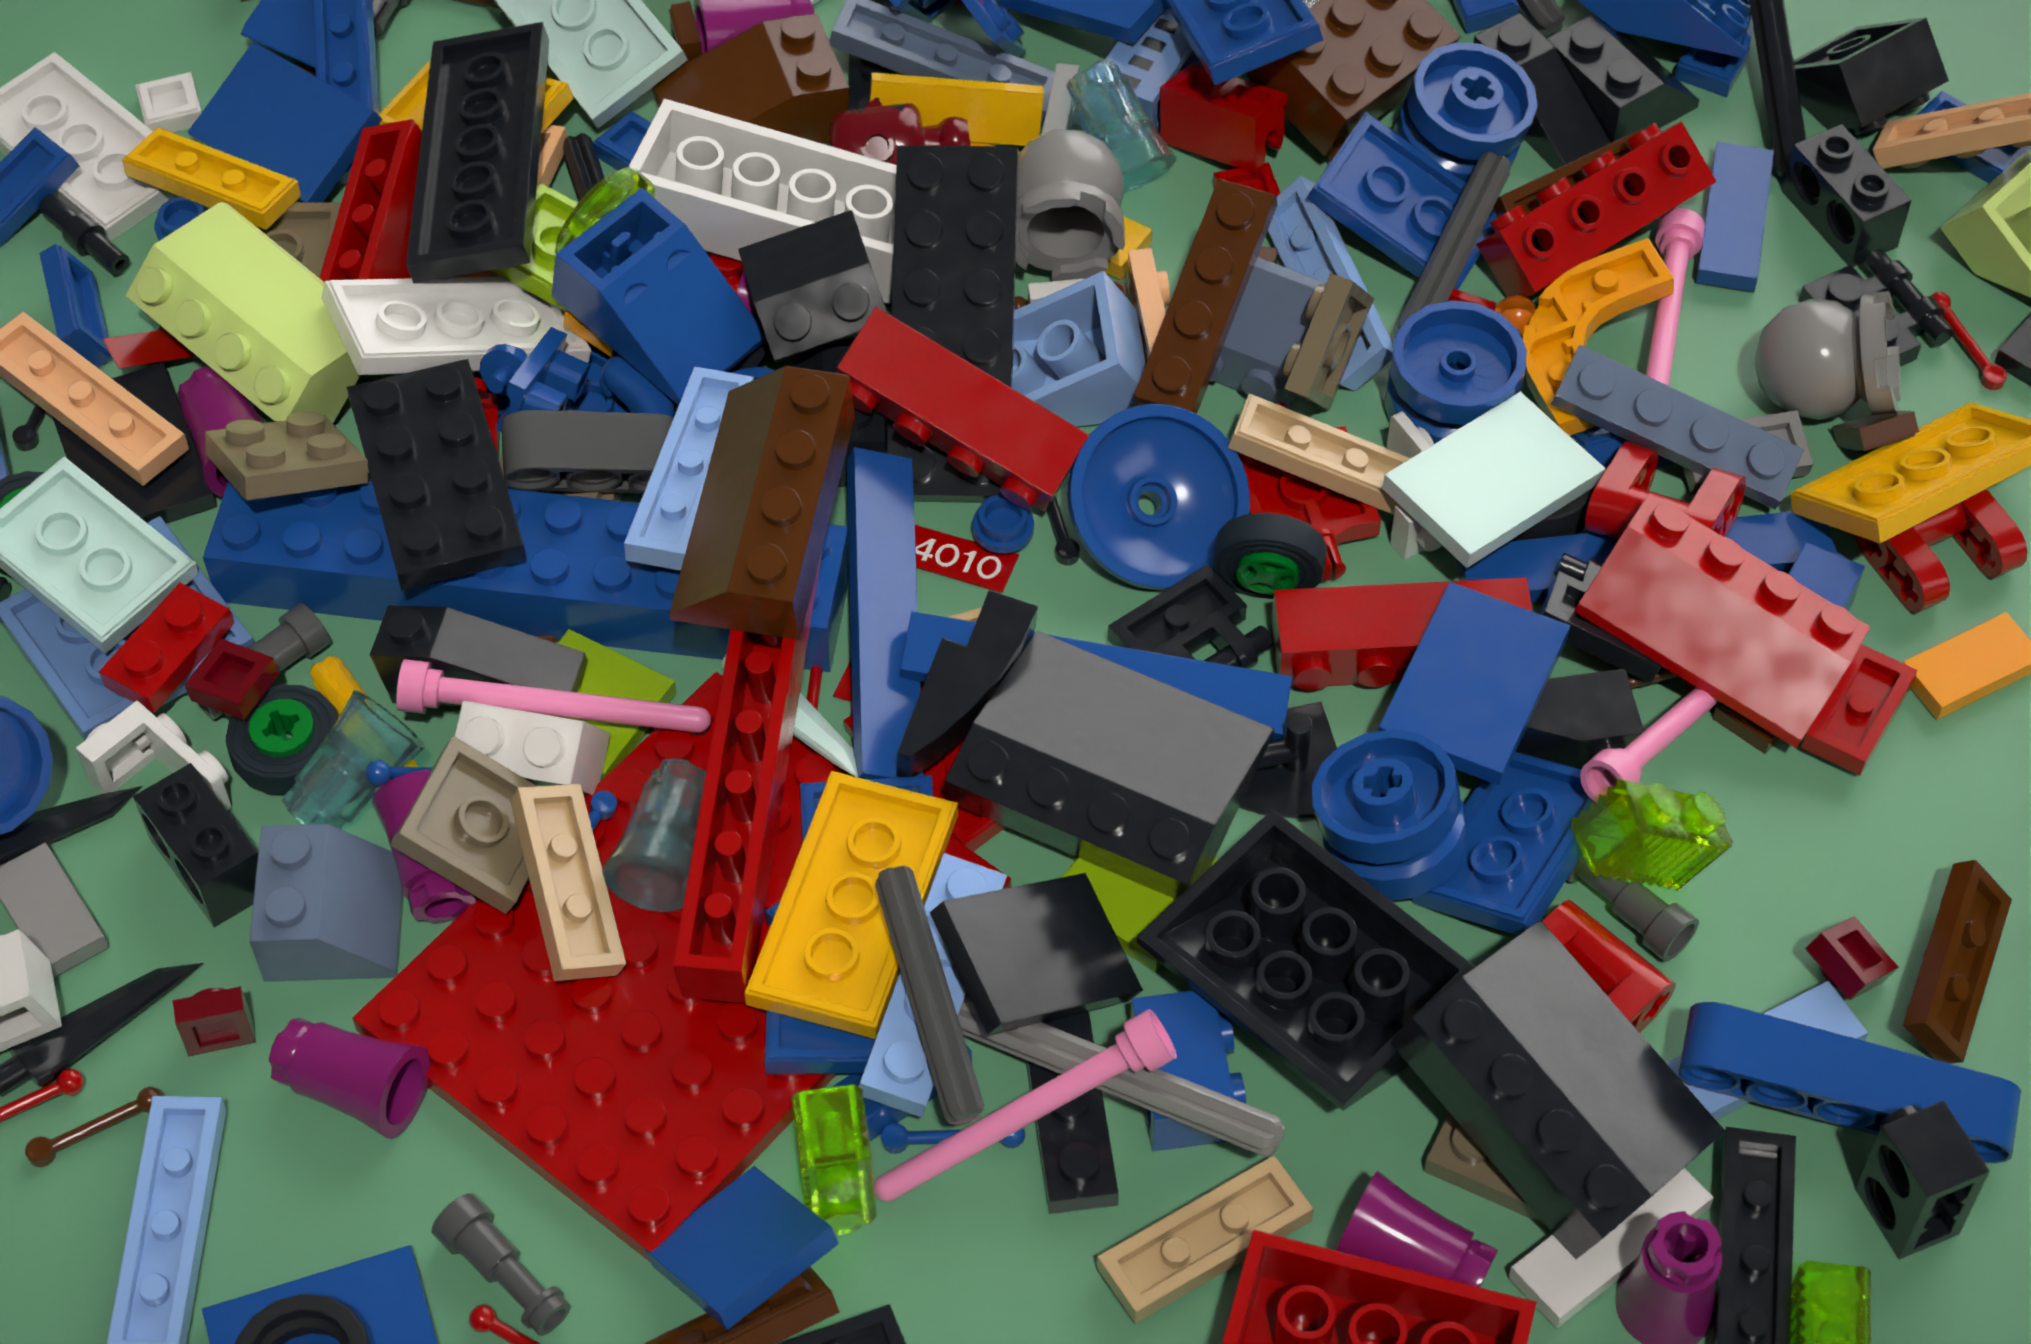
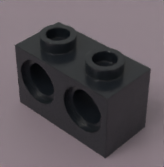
(1846, 195)
(200, 843)
(1921, 1178)

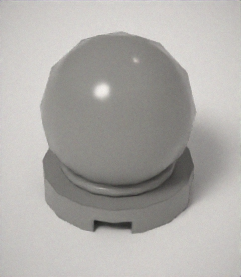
(1069, 205)
(1828, 357)

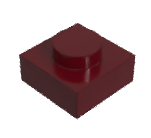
(232, 679)
(1851, 958)
(214, 1020)

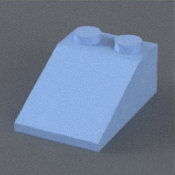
(1079, 351)

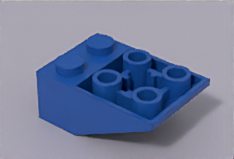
(1700, 24)
(654, 295)

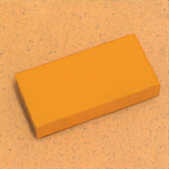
(1971, 665)

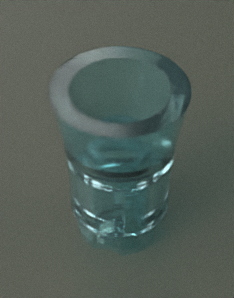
(1113, 113)
(334, 780)
(657, 845)

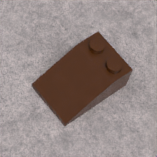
(767, 76)

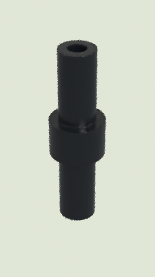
(84, 234)

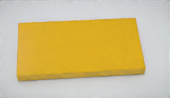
(1919, 474)
(829, 939)

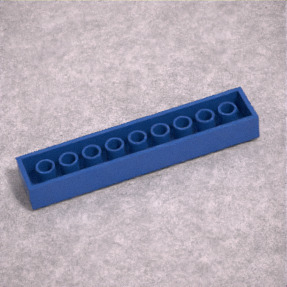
(337, 561)

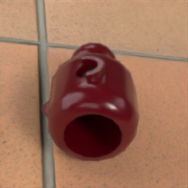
(879, 130)

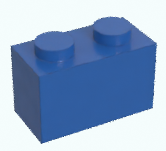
(1201, 1046)

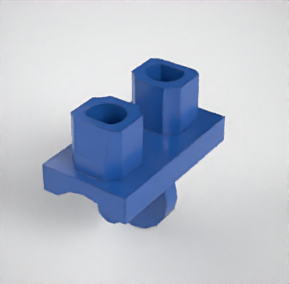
(538, 381)

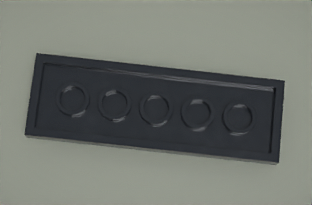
(479, 153)
(955, 280)

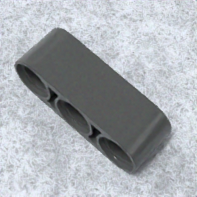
(581, 450)

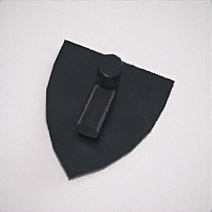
(1291, 764)

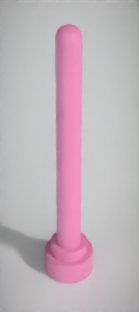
(1678, 239)
(425, 688)
(1627, 763)
(1138, 1047)

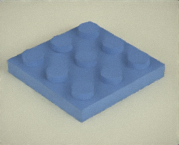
(72, 664)

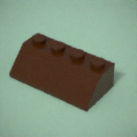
(766, 503)

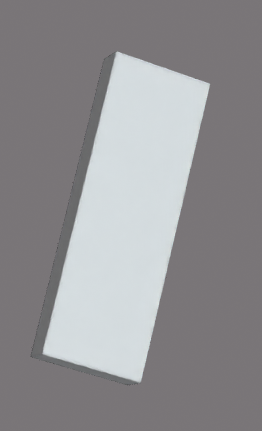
(1568, 1285)

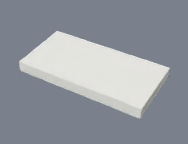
(90, 129)
(426, 324)

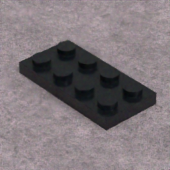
(436, 474)

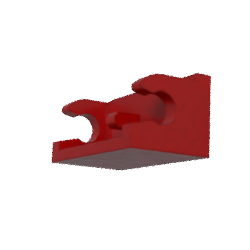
(1223, 119)

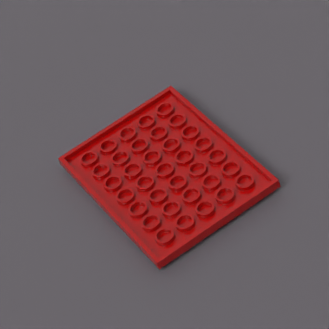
(616, 1080)

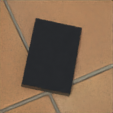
(175, 490)
(1035, 952)

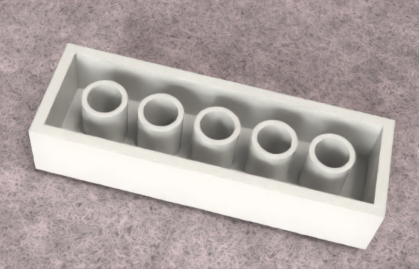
(752, 183)

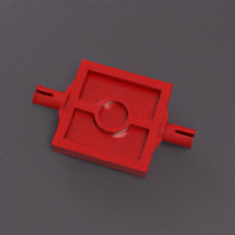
(1327, 511)

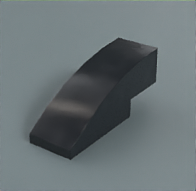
(964, 681)

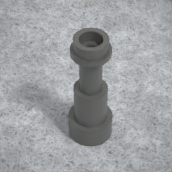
(296, 636)
(1664, 926)
(468, 1229)

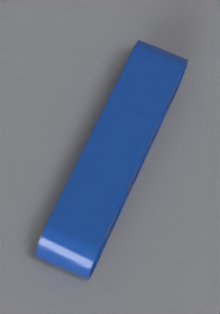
(1840, 1076)

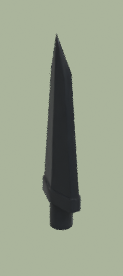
(61, 821)
(85, 1028)

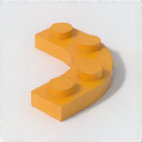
(1575, 309)

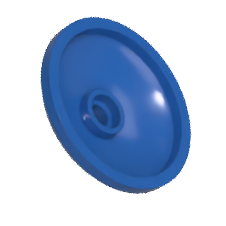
(1176, 463)

